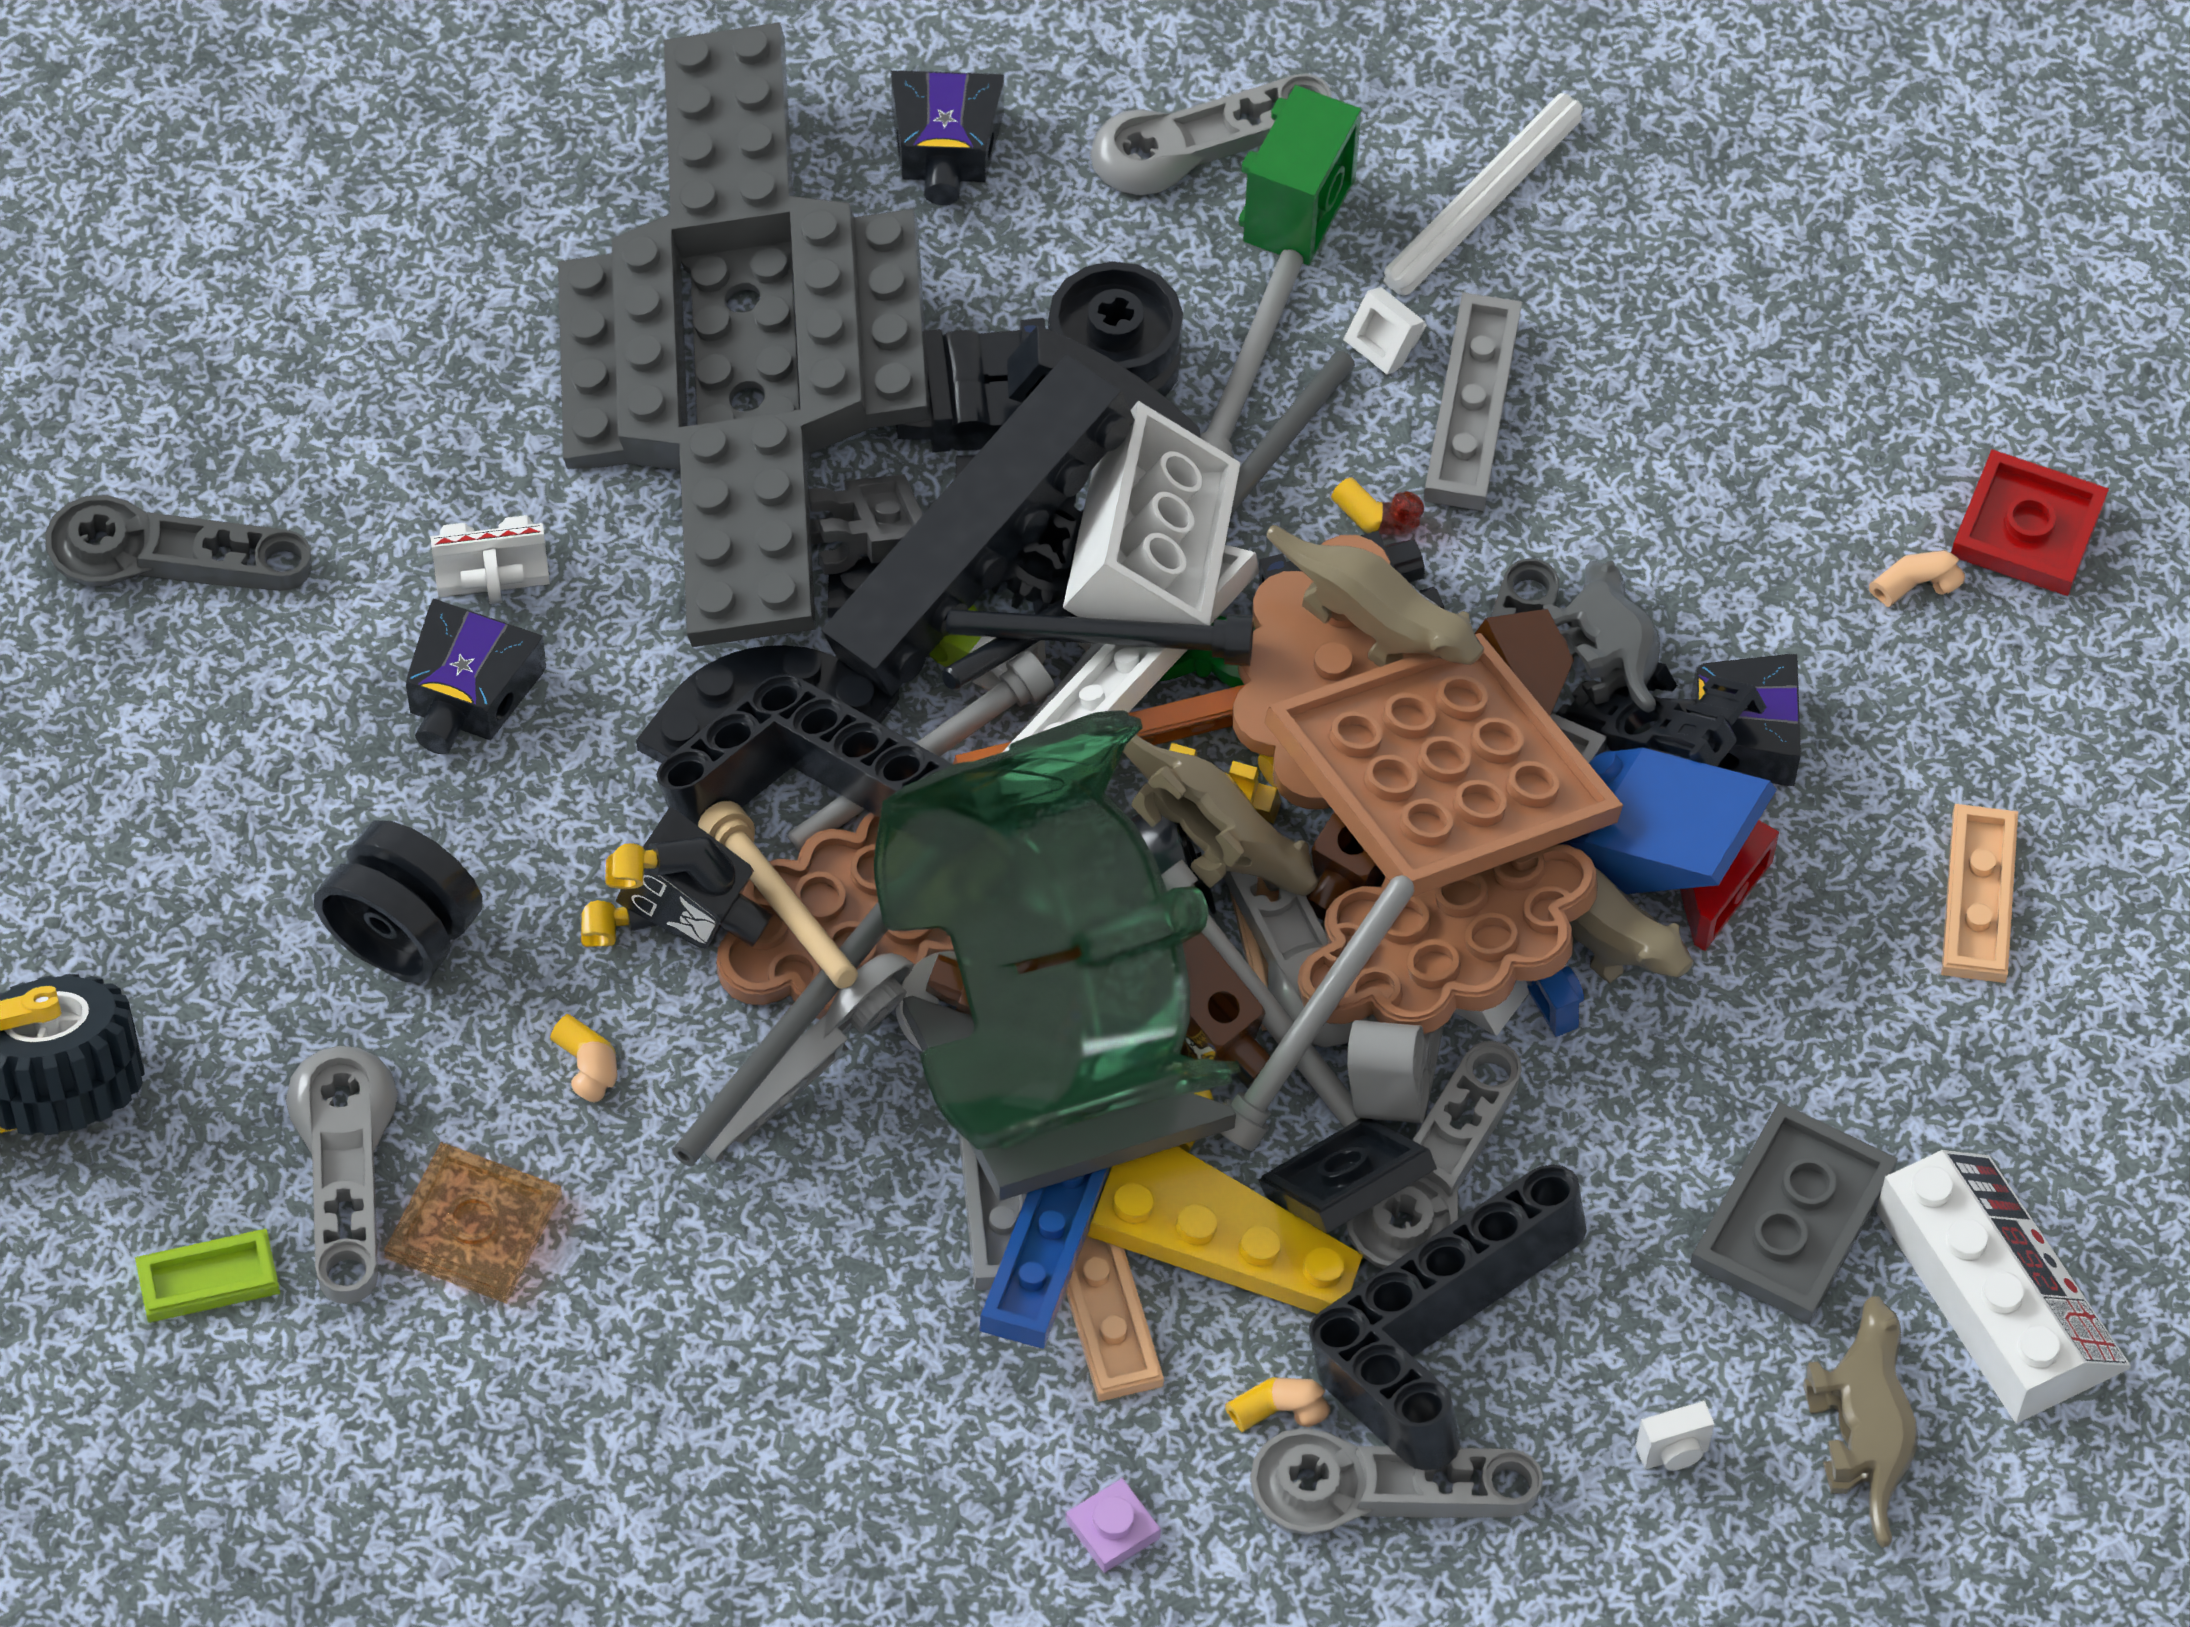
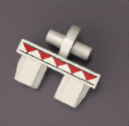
(490, 558)

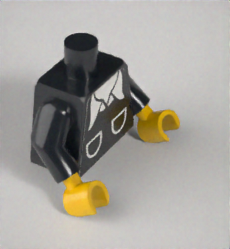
(677, 883)

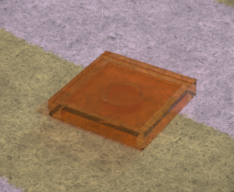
(473, 1222)

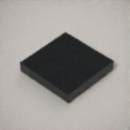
(1347, 1174)

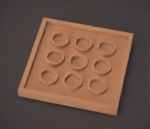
(1442, 766)

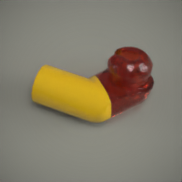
(1388, 518)

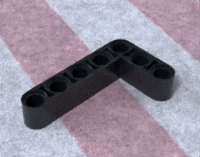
(784, 727)
(1374, 1331)

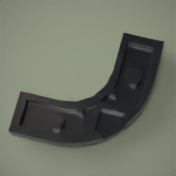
(730, 677)

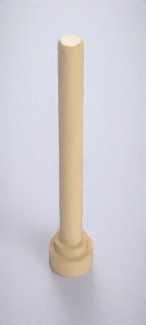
(736, 831)

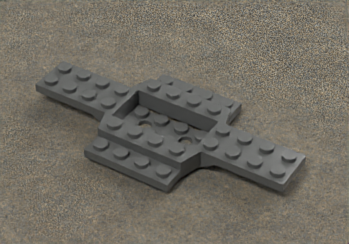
(826, 343)

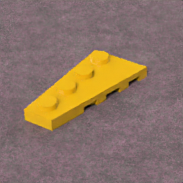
(1221, 1229)

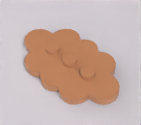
(1293, 656)
(839, 890)
(1459, 941)

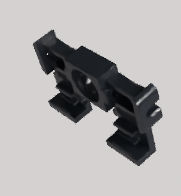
(1675, 730)

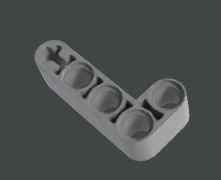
(1391, 1069)

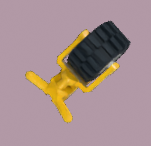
(65, 1054)

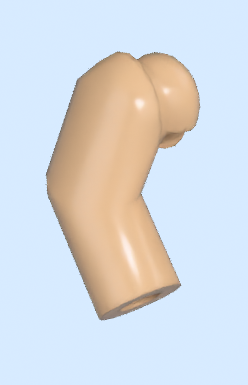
(1914, 569)

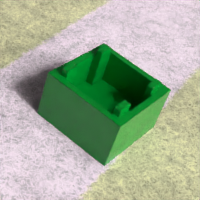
(1300, 173)

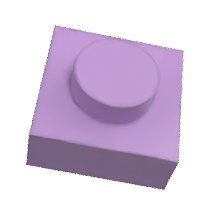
(1113, 1525)

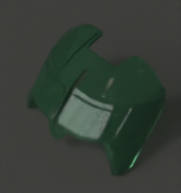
(1022, 866)

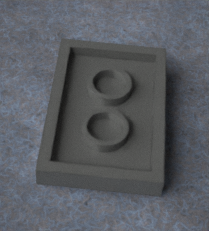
(1793, 1212)

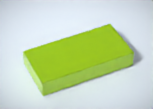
(207, 1275)

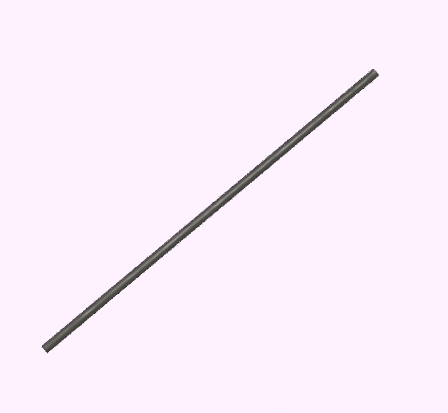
(872, 928)

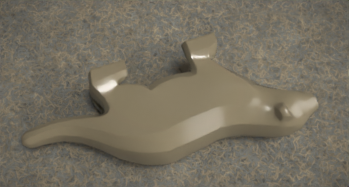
(1377, 602)
(1217, 820)
(1628, 935)
(1871, 1414)

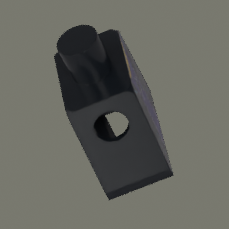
(946, 128)
(469, 674)
(1767, 741)

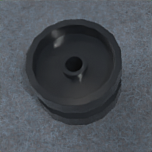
(1124, 316)
(398, 901)

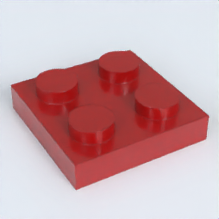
(2029, 522)

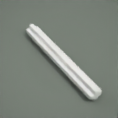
(1483, 194)

